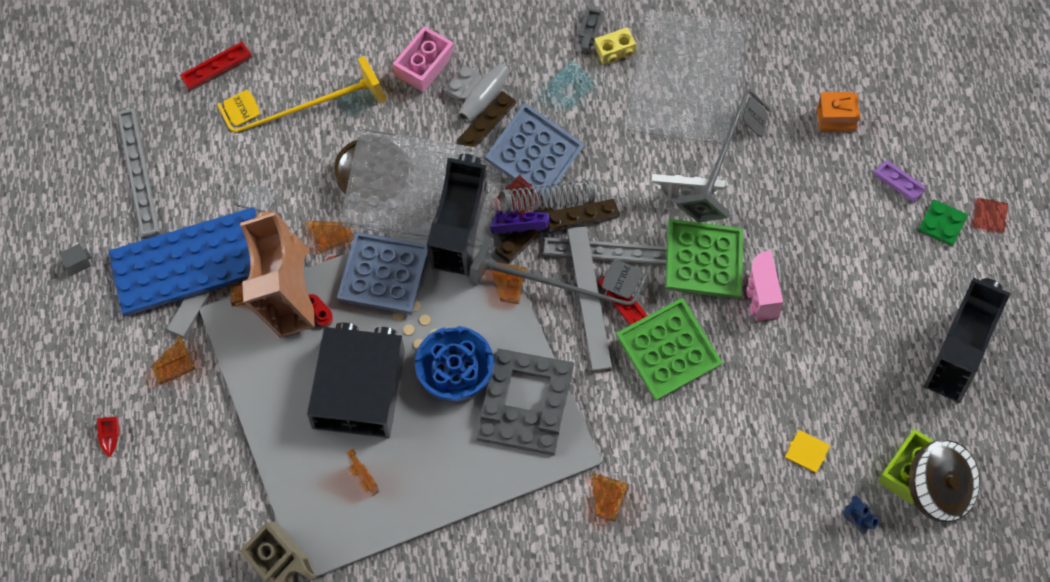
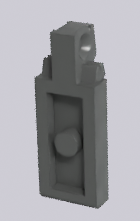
(590, 28)

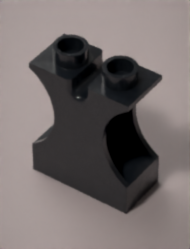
(458, 215)
(967, 339)

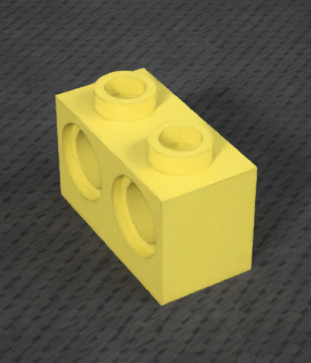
(613, 42)

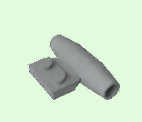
(475, 90)

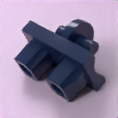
(860, 515)

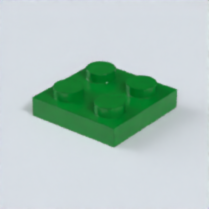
(943, 223)

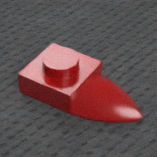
(108, 434)

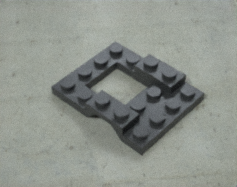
(520, 426)

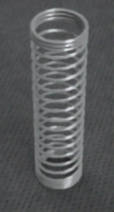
(506, 197)

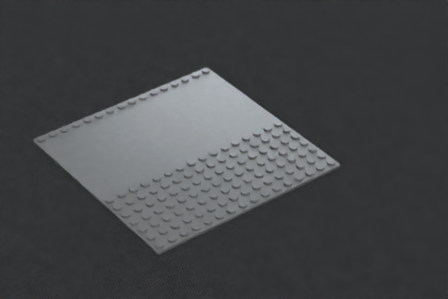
(431, 463)

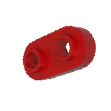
(319, 309)

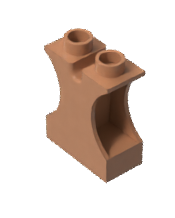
(276, 276)

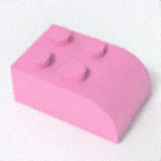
(423, 59)
(764, 288)

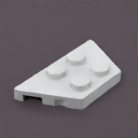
(679, 186)

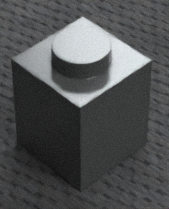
(76, 259)

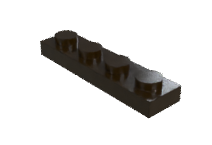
(487, 120)
(582, 215)
(517, 242)

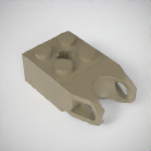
(276, 555)

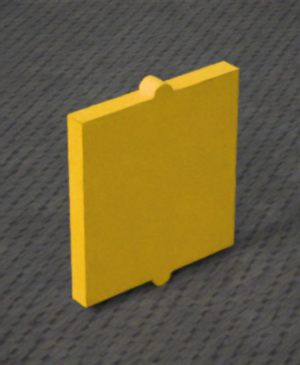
(807, 451)

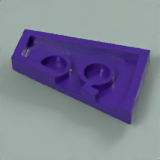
(512, 222)

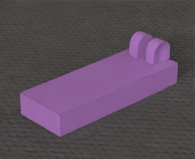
(900, 181)

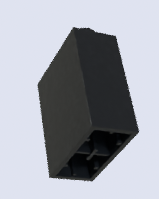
(356, 380)

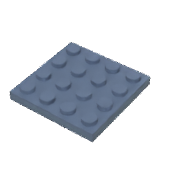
(534, 149)
(383, 273)

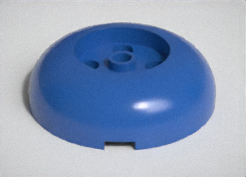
(436, 352)

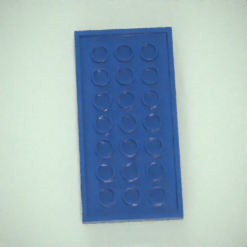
(181, 263)

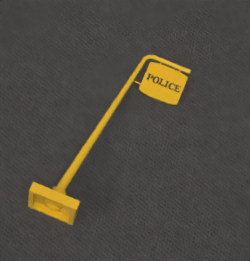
(244, 107)

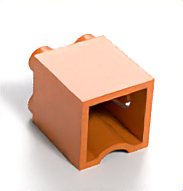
(838, 112)

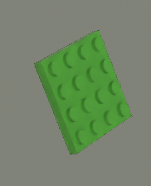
(704, 259)
(669, 349)

